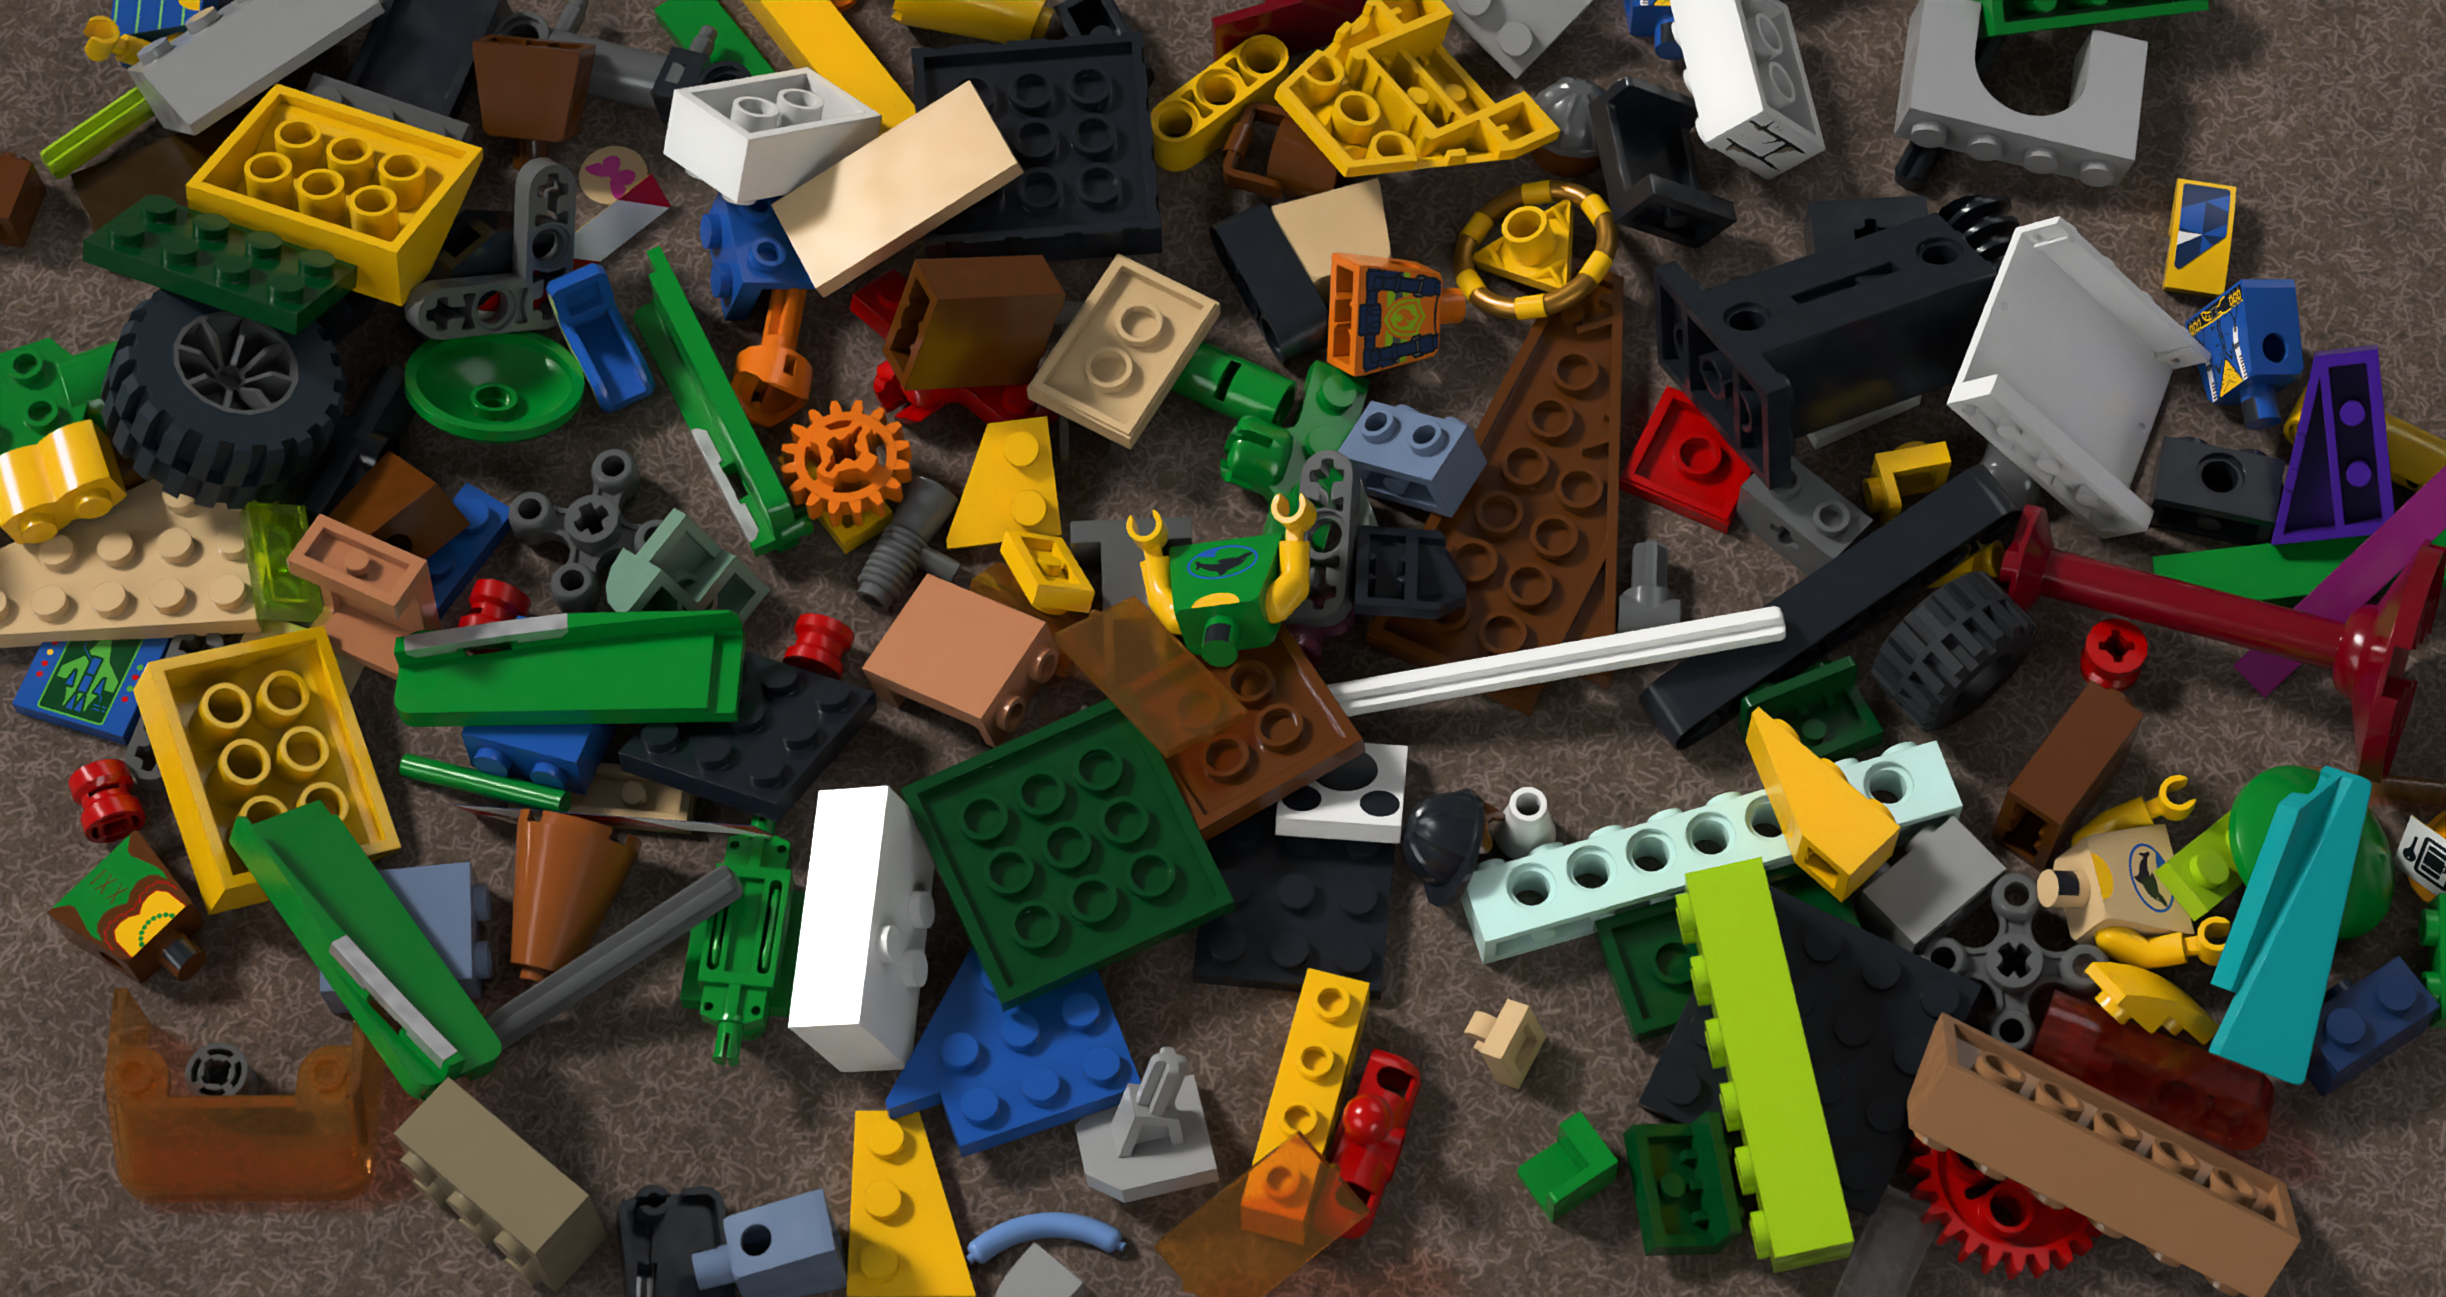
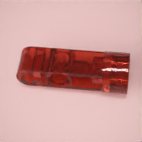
(2086, 1039)

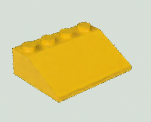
(341, 186)
(253, 738)

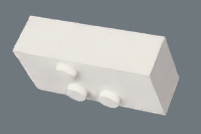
(863, 931)

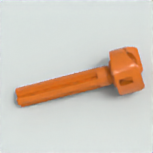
(774, 366)

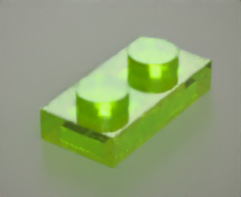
(269, 538)

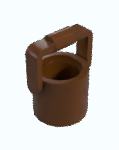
(1294, 162)

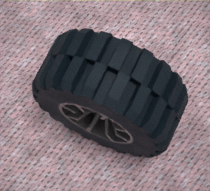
(220, 401)

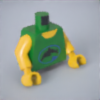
(1228, 590)

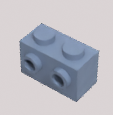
(1414, 457)

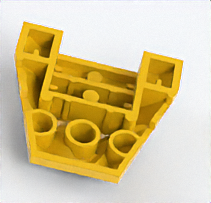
(1400, 101)

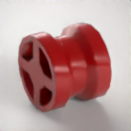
(819, 645)
(2103, 665)

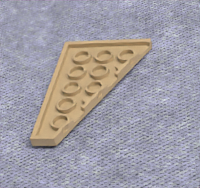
(132, 574)

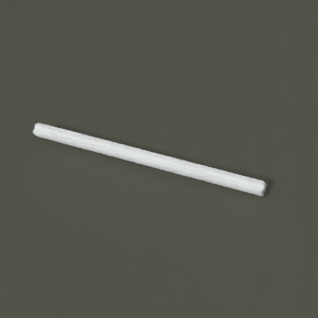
(1560, 661)

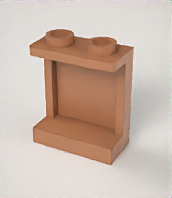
(367, 591)
(964, 658)

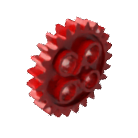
(2038, 1230)

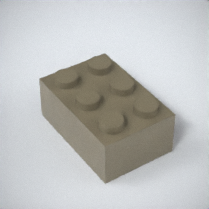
(499, 1187)

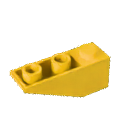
(1824, 819)

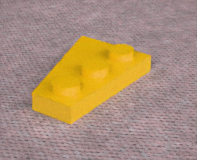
(900, 1215)

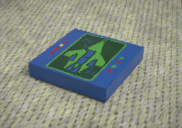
(89, 684)

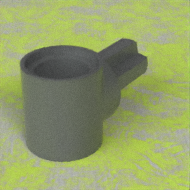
(1648, 600)

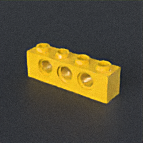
(1316, 1062)

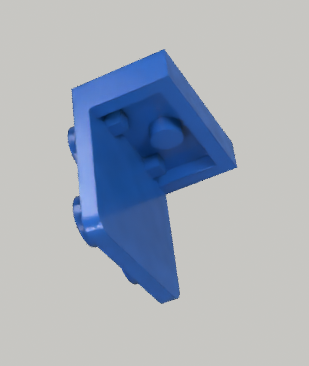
(749, 255)

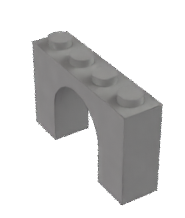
(1951, 109)

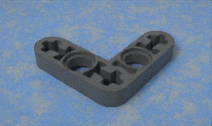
(516, 288)
(1345, 496)

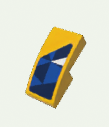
(2199, 238)

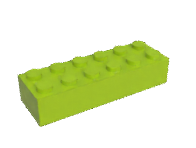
(1767, 1066)

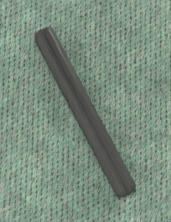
(615, 955)

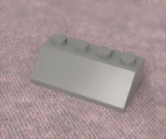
(239, 54)

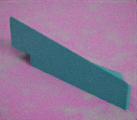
(2290, 928)

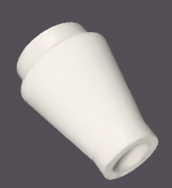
(1525, 824)

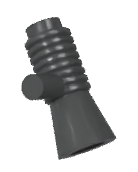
(904, 544)

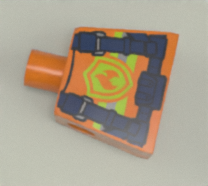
(1386, 312)

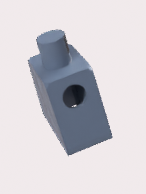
(777, 1250)

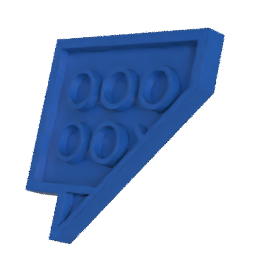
(1014, 1067)

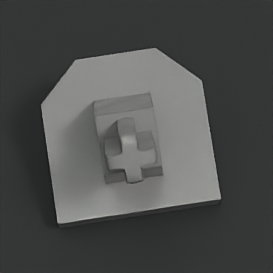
(1152, 1138)

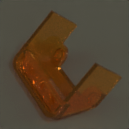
(242, 1145)

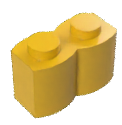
(58, 481)

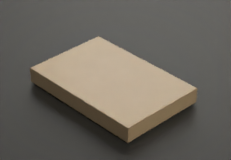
(1124, 351)

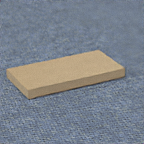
(896, 189)

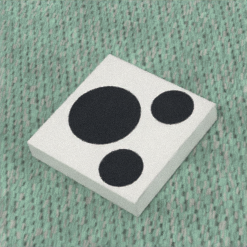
(1351, 802)

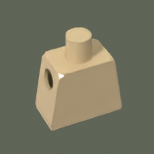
(1335, 222)

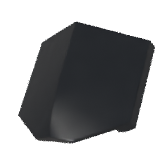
(1406, 574)

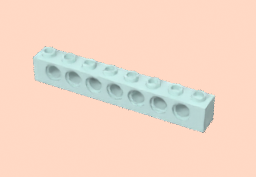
(1510, 928)

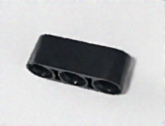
(1271, 282)

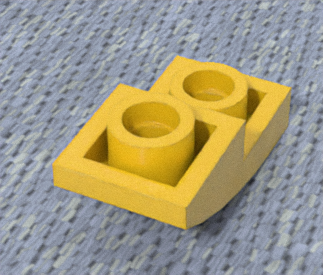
(2149, 1000)

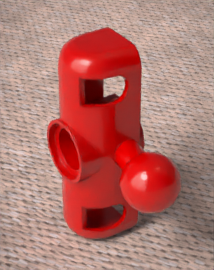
(1375, 1131)

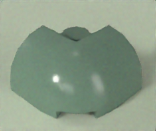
(682, 572)

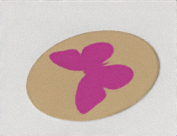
(611, 173)

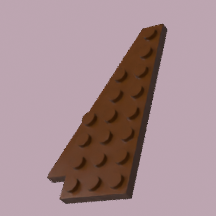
(1545, 508)

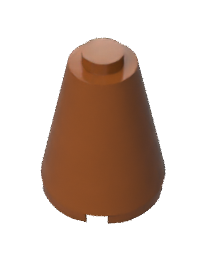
(563, 888)

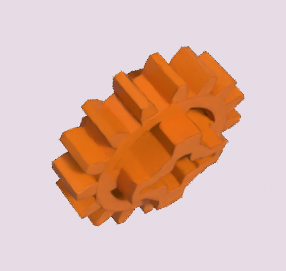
(846, 463)

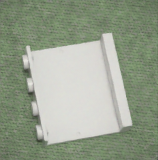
(2071, 373)

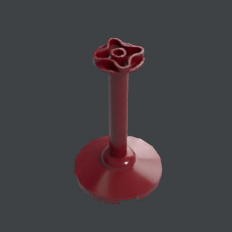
(2363, 653)

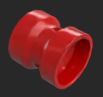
(494, 602)
(106, 800)

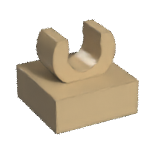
(1507, 1042)

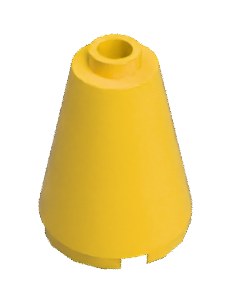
(978, 19)

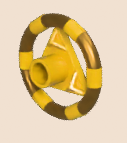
(1534, 249)

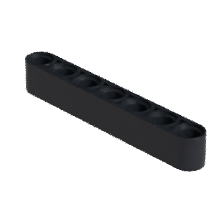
(1837, 603)

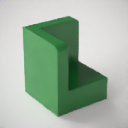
(1569, 1168)

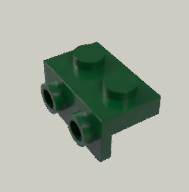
(1821, 708)
(1684, 1186)

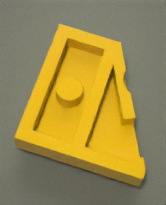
(1008, 486)

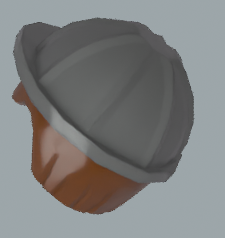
(1576, 147)

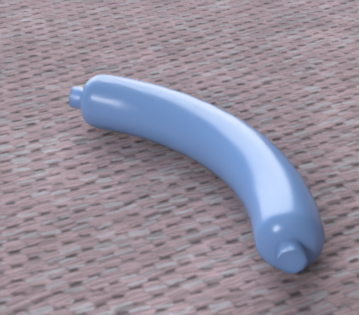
(1044, 1226)

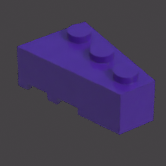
(2340, 453)

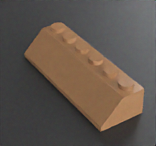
(2102, 1160)

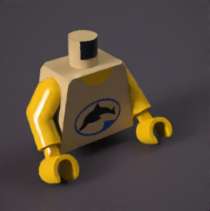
(2115, 895)

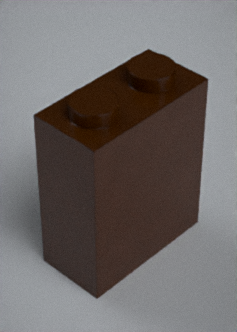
(973, 322)
(2067, 775)

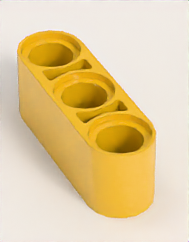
(1227, 80)

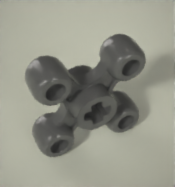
(538, 520)
(2014, 941)

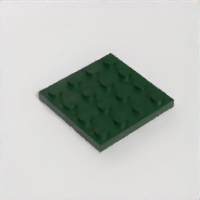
(1066, 852)

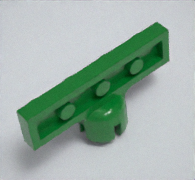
(1272, 457)

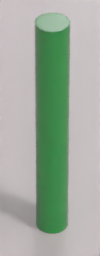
(484, 784)

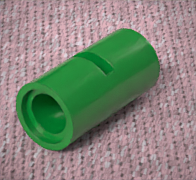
(1235, 386)

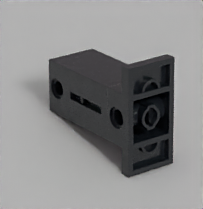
(1822, 336)

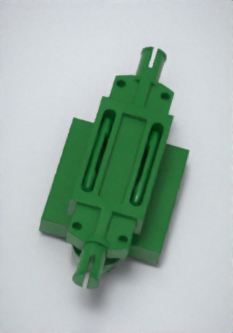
(747, 953)

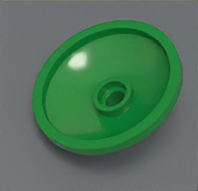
(494, 386)
(2374, 869)

